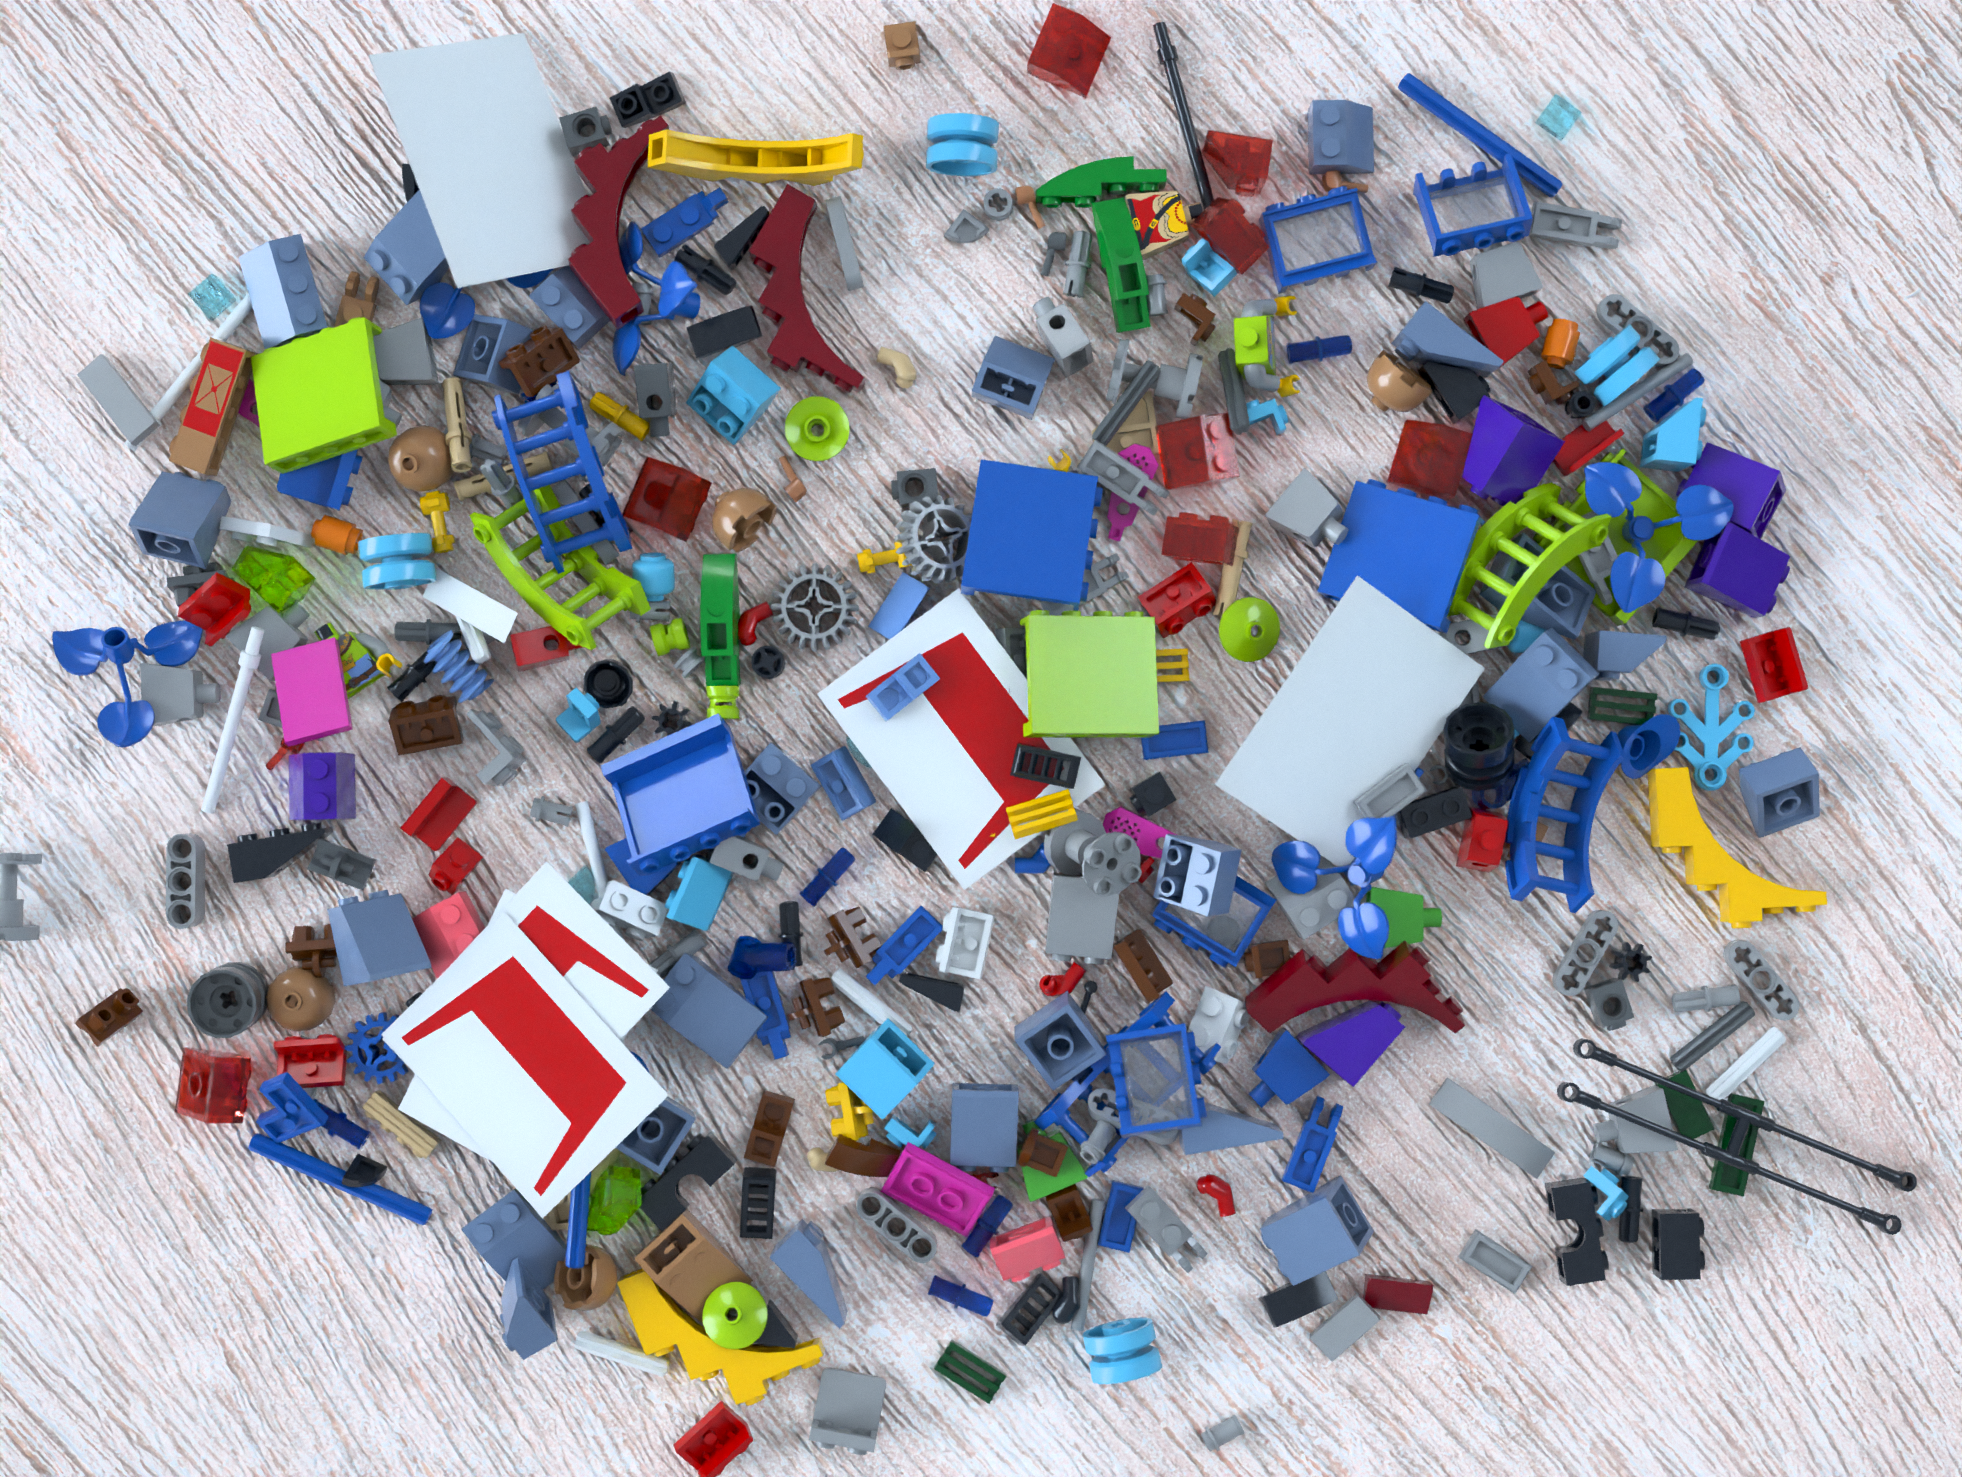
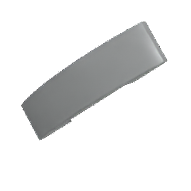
(1492, 1128)

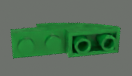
(1085, 183)
(1123, 264)
(719, 619)

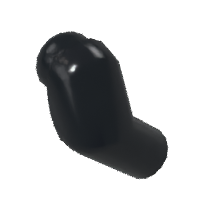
(1069, 1302)

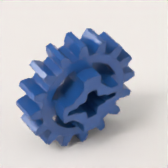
(368, 1044)

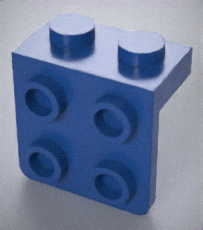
(323, 481)

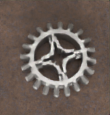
(934, 526)
(814, 579)

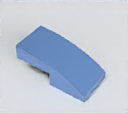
(902, 687)

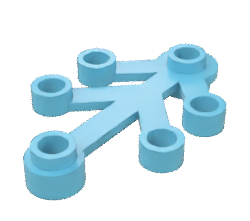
(1711, 732)

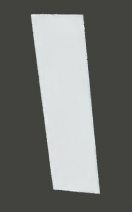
(470, 605)

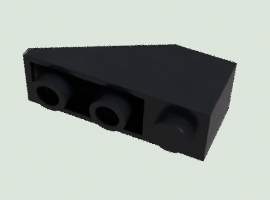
(269, 856)

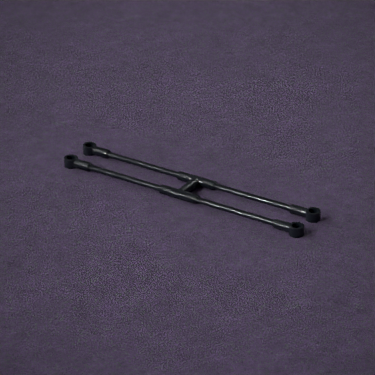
(1731, 1154)

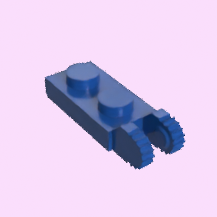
(1312, 1148)

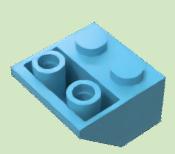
(732, 394)
(1674, 441)
(699, 893)
(885, 1068)

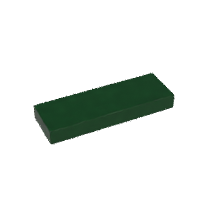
(1725, 1177)

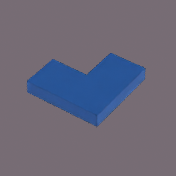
(293, 1111)

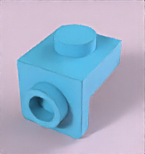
(1207, 267)
(1269, 409)
(580, 716)
(901, 1133)
(1606, 1183)

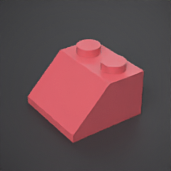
(448, 930)
(1027, 1249)

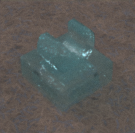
(212, 296)

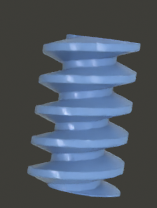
(457, 667)

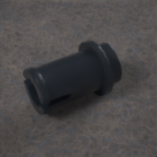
(1587, 405)

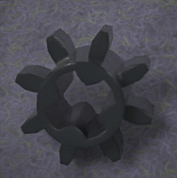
(663, 719)
(1623, 966)

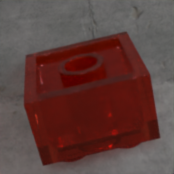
(1068, 51)
(1238, 160)
(1197, 451)
(1430, 458)
(667, 498)
(213, 1085)

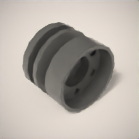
(210, 1004)

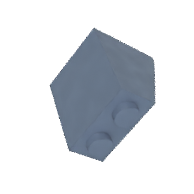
(180, 518)
(376, 938)
(984, 1126)
(1317, 1231)

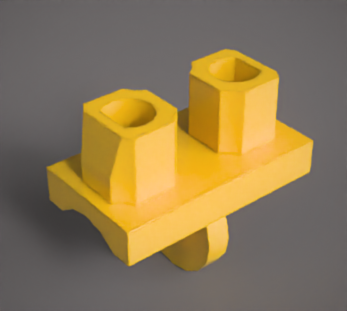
(855, 1112)

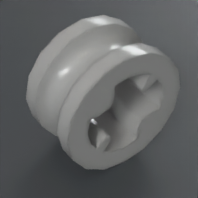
(992, 212)
(689, 662)

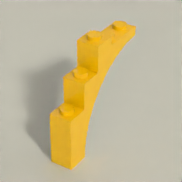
(756, 161)
(1742, 894)
(663, 1324)

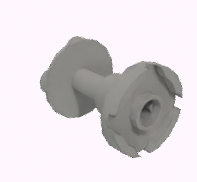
(1172, 382)
(604, 441)
(1104, 859)
(10, 907)

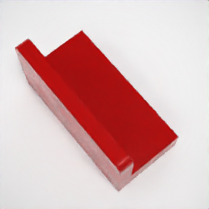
(1584, 445)
(439, 814)

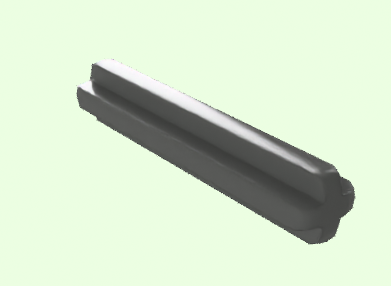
(1234, 392)
(1126, 402)
(1712, 1036)

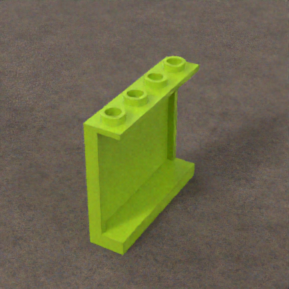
(320, 396)
(1665, 546)
(1091, 675)

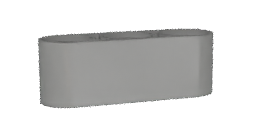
(175, 894)
(902, 1240)

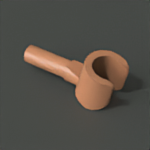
(1332, 180)
(1026, 195)
(795, 489)

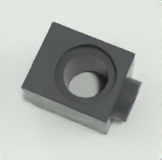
(573, 123)
(925, 476)
(1596, 996)

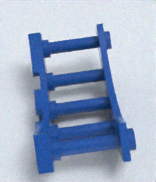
(587, 465)
(1527, 807)
(1057, 1110)

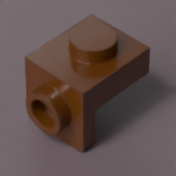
(1195, 310)
(1544, 383)
(1266, 957)
(1069, 1213)

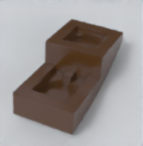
(769, 1128)
(860, 1159)

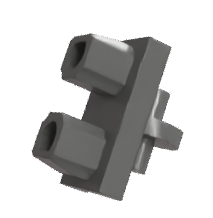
(192, 580)
(342, 864)

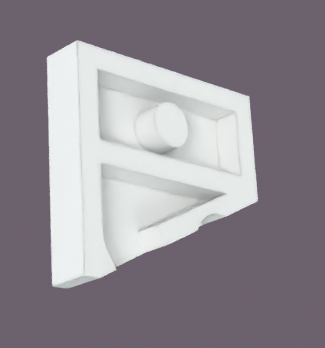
(265, 533)

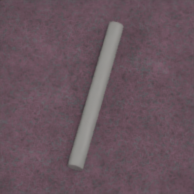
(1637, 392)
(1088, 1262)

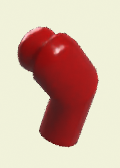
(748, 622)
(1058, 984)
(1219, 1190)

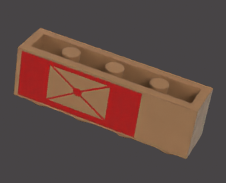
(212, 407)

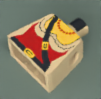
(1160, 220)

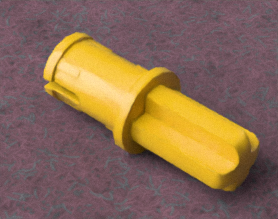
(620, 415)

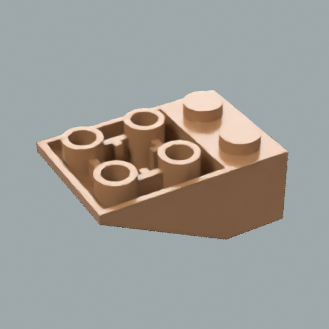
(689, 1263)

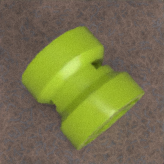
(670, 636)
(723, 694)

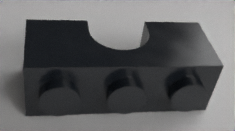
(705, 1158)
(1583, 1258)

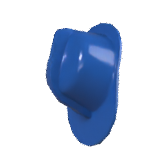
(1648, 744)

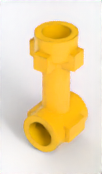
(435, 504)
(868, 561)

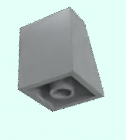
(1080, 921)

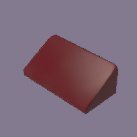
(1397, 1293)

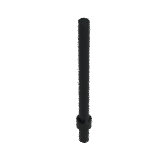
(1168, 56)

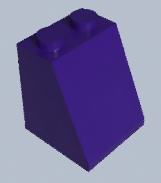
(1507, 452)
(1747, 483)
(1739, 571)
(322, 786)
(1353, 1038)

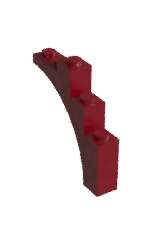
(598, 217)
(780, 249)
(1308, 984)

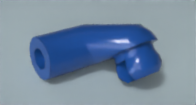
(1032, 865)

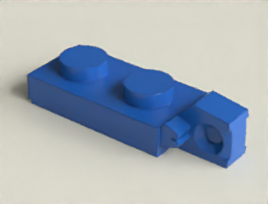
(684, 221)
(904, 945)
(765, 995)

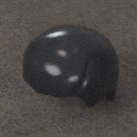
(608, 683)

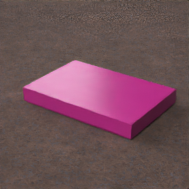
(311, 691)
(937, 1189)

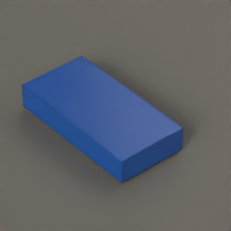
(1176, 740)
(1118, 1224)

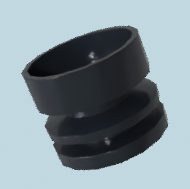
(1479, 746)

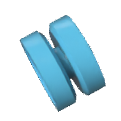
(962, 144)
(1616, 365)
(397, 561)
(1122, 1350)

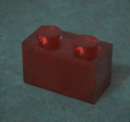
(1231, 233)
(1200, 540)

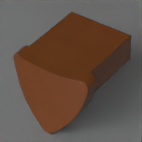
(1042, 1153)

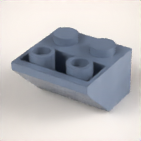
(1012, 377)
(778, 787)
(1197, 874)

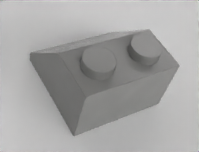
(1317, 907)

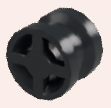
(765, 658)

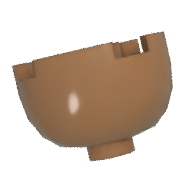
(1395, 384)
(420, 459)
(740, 516)
(300, 986)
(588, 1286)

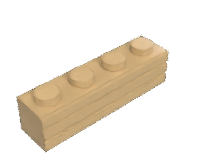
(405, 1127)

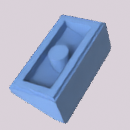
(899, 606)
(843, 783)

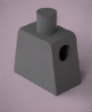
(652, 381)

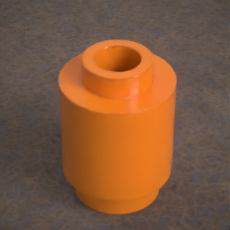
(1560, 343)
(336, 535)

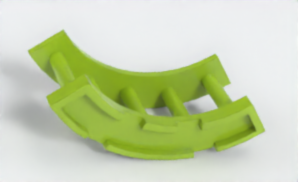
(1495, 535)
(620, 589)

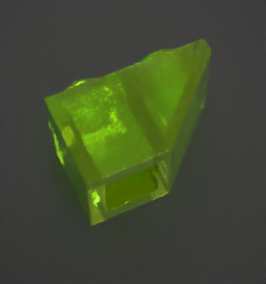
(274, 576)
(614, 1199)

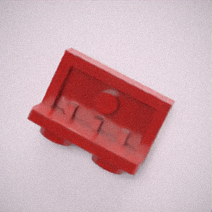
(1774, 664)
(313, 1061)
(714, 1441)

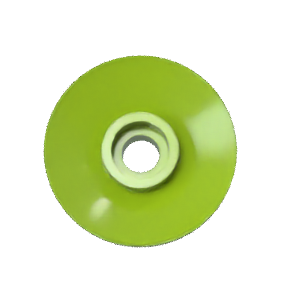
(813, 412)
(1237, 624)
(750, 1320)

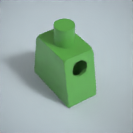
(1404, 915)
(1042, 1184)

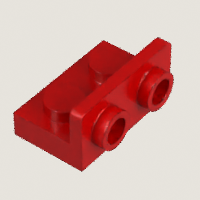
(1178, 600)
(217, 607)

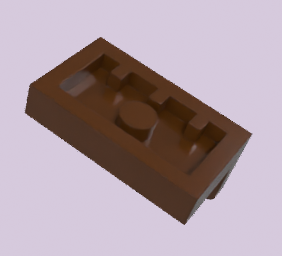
(540, 359)
(425, 725)
(1143, 964)

